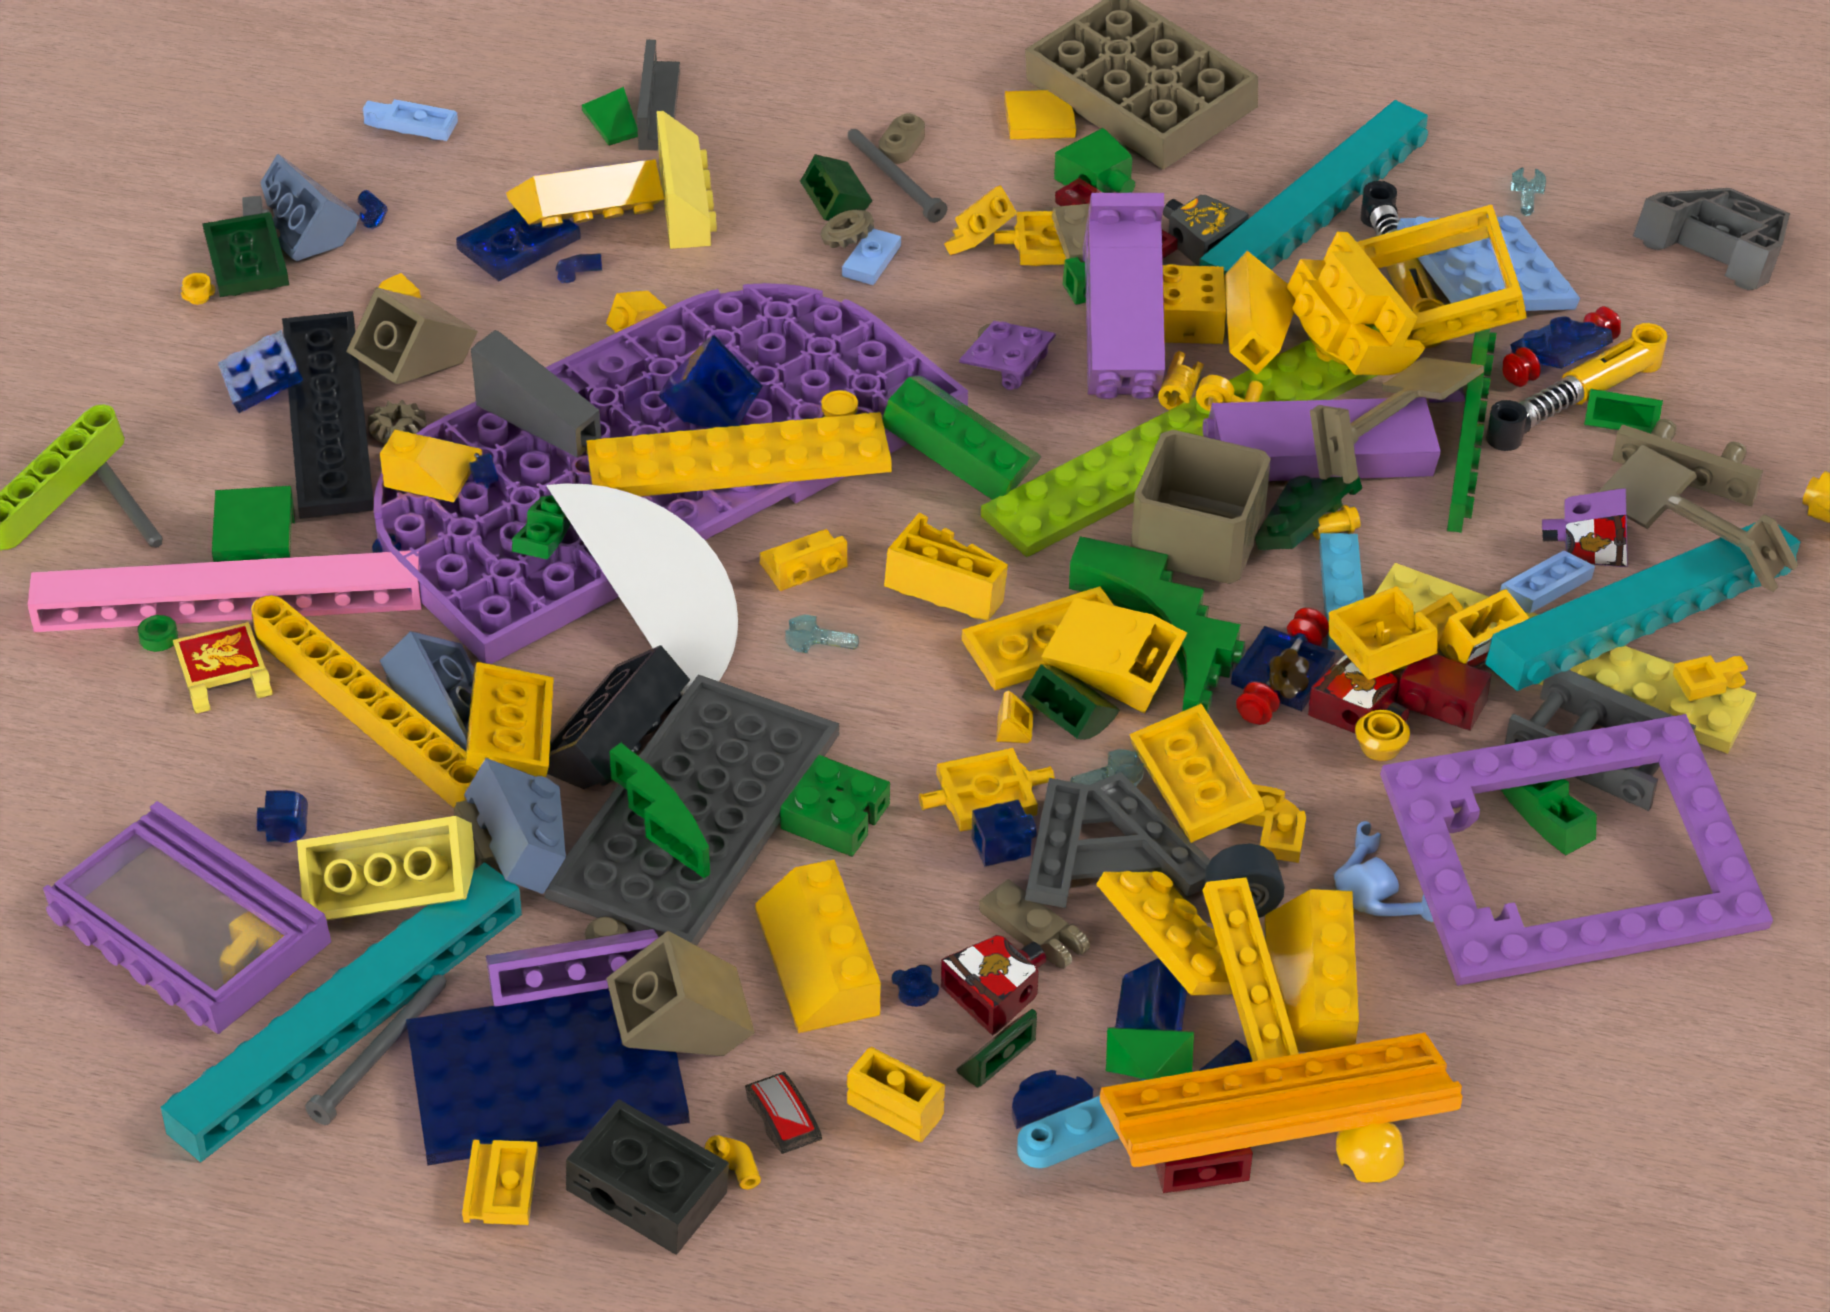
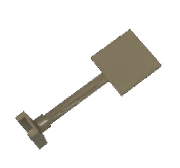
(1335, 434)
(1655, 486)

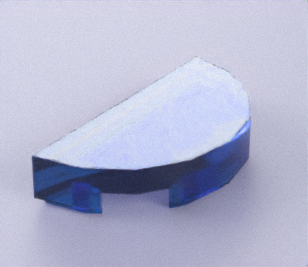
(1047, 1094)

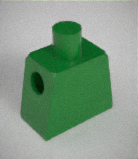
(1098, 161)

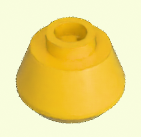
(1382, 734)

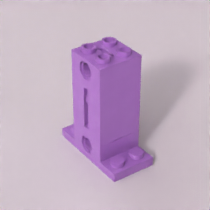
(1124, 295)

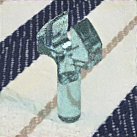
(1528, 189)
(805, 632)
(1118, 761)

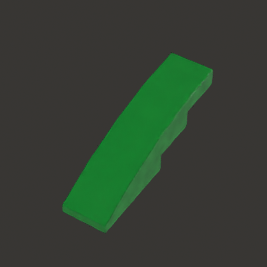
(665, 815)

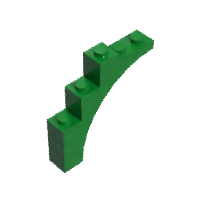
(1142, 583)

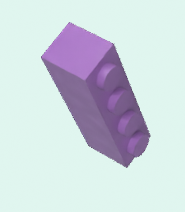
(561, 967)

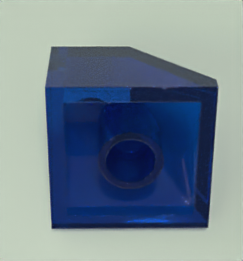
(711, 387)

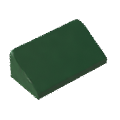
(1000, 1050)

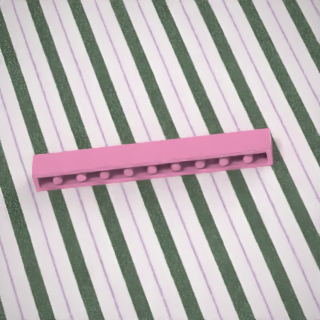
(221, 590)

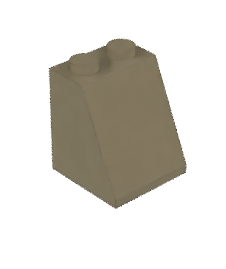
(409, 337)
(679, 1000)

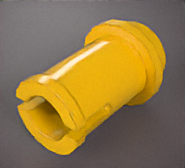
(1341, 521)

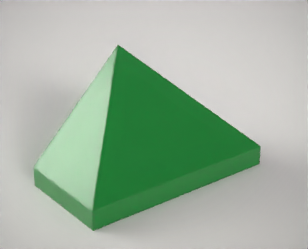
(612, 116)
(1615, 409)
(1149, 1052)

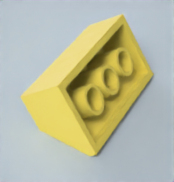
(685, 185)
(387, 867)

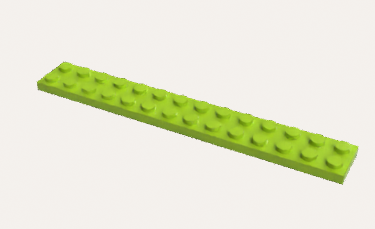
(1109, 474)

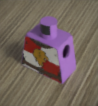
(1593, 528)

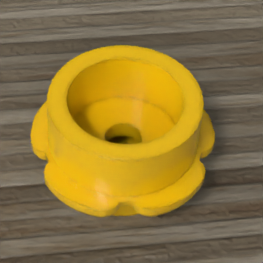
(197, 288)

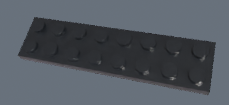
(328, 418)

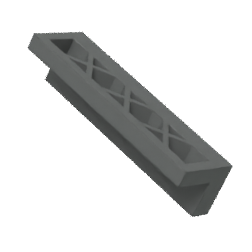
(657, 93)

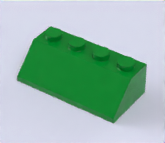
(958, 437)

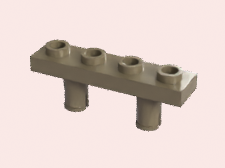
(1715, 474)

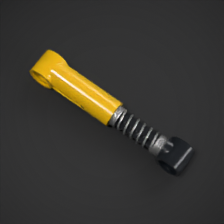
(1409, 276)
(1636, 354)

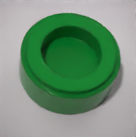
(157, 633)

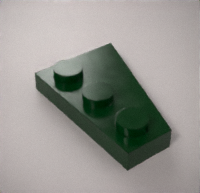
(1300, 507)

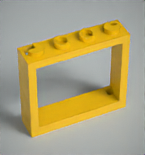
(1442, 234)

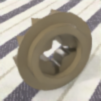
(847, 228)
(409, 416)

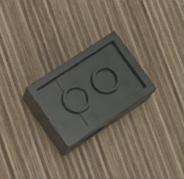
(647, 1176)

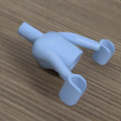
(1374, 880)

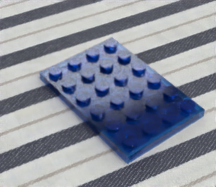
(533, 1074)

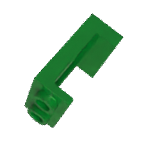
(252, 523)

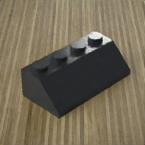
(616, 712)

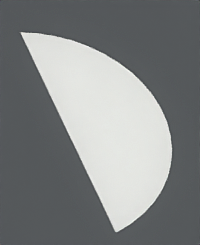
(660, 573)

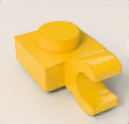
(1706, 678)

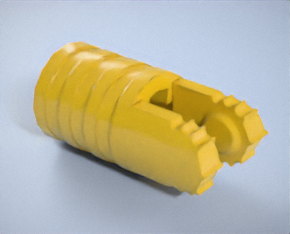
(1179, 382)

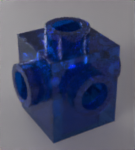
(1002, 832)

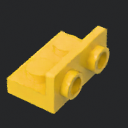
(980, 220)
(804, 559)

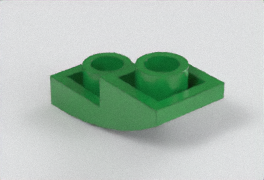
(543, 530)

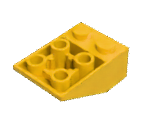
(1115, 650)

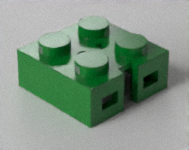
(842, 820)

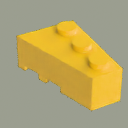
(944, 571)

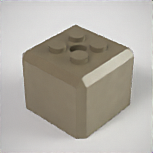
(1201, 504)

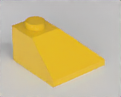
(426, 465)

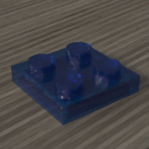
(260, 371)

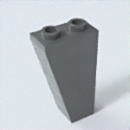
(531, 396)

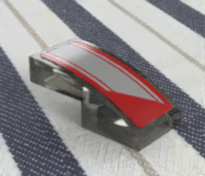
(784, 1112)

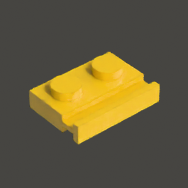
(500, 1182)

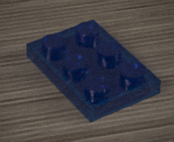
(512, 244)

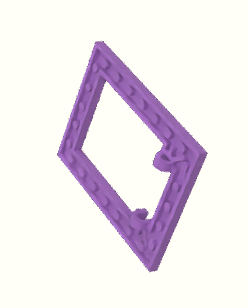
(1490, 948)

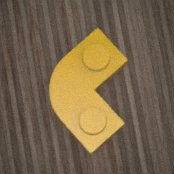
(1281, 824)

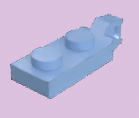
(411, 118)

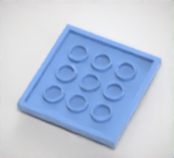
(1473, 270)

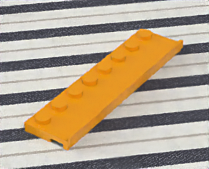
(1280, 1099)

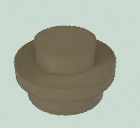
(604, 927)

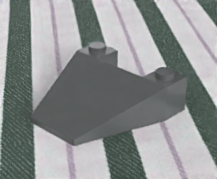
(1719, 225)

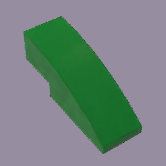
(1554, 814)

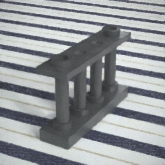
(1598, 706)

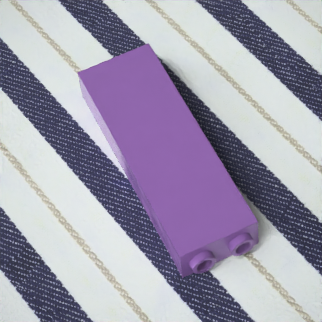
(1283, 429)

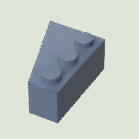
(523, 822)

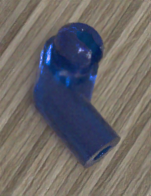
(375, 209)
(578, 263)

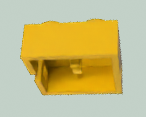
(1389, 619)

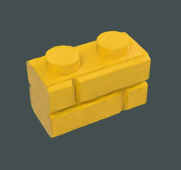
(895, 1094)

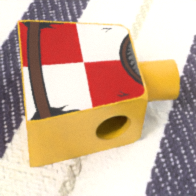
(1470, 632)

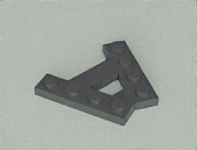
(1149, 843)

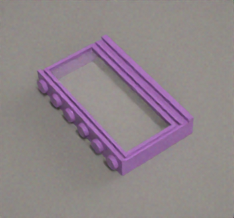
(188, 917)

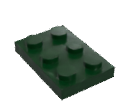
(245, 254)

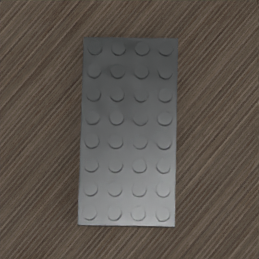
(733, 768)

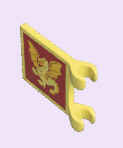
(220, 659)

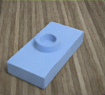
(871, 256)

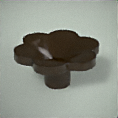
(1288, 673)

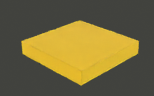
(1038, 115)

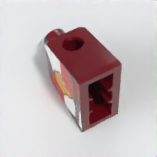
(1347, 695)
(993, 979)

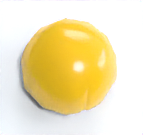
(1371, 1151)

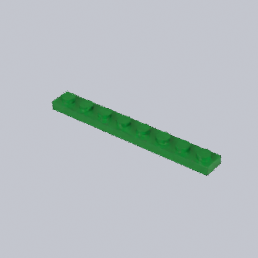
(1471, 432)

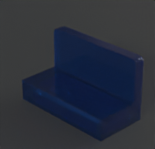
(1151, 999)

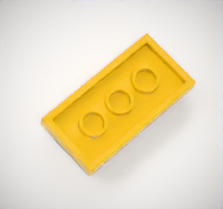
(1012, 645)
(510, 719)
(1196, 773)
(1169, 928)

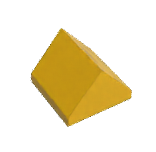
(1014, 720)

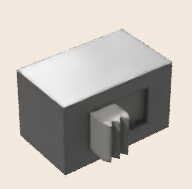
(253, 205)

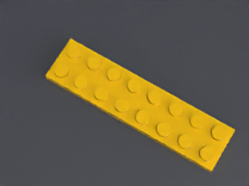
(741, 455)

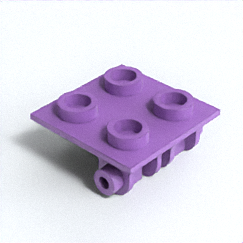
(1009, 349)

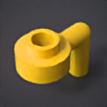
(1220, 390)

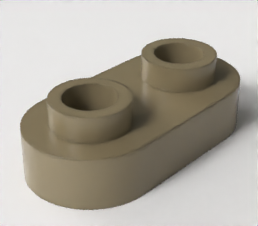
(902, 138)

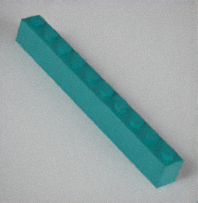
(1324, 189)
(1623, 611)
(337, 1015)

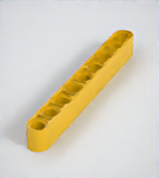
(363, 698)

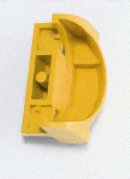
(1342, 296)

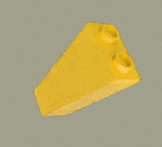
(1256, 311)

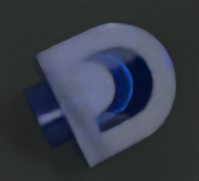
(283, 816)

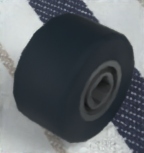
(1257, 866)

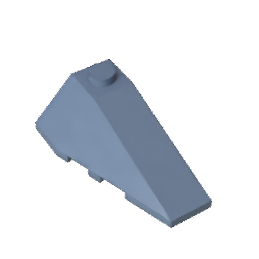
(305, 212)
(434, 680)

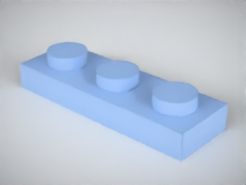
(1548, 580)

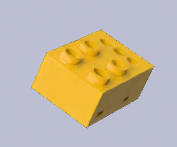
(1194, 304)

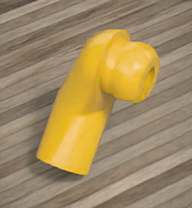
(739, 1159)

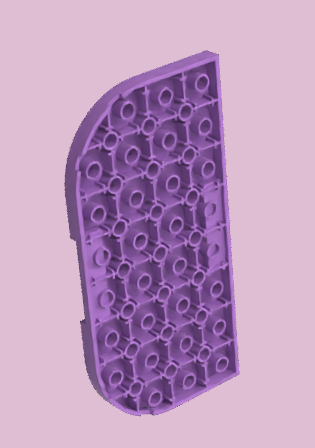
(780, 334)

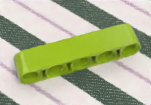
(57, 473)

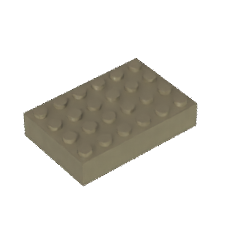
(1142, 79)

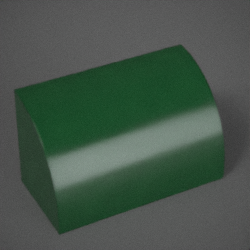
(834, 187)
(1069, 702)

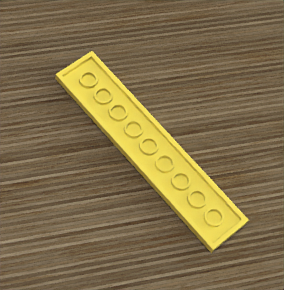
(1622, 669)

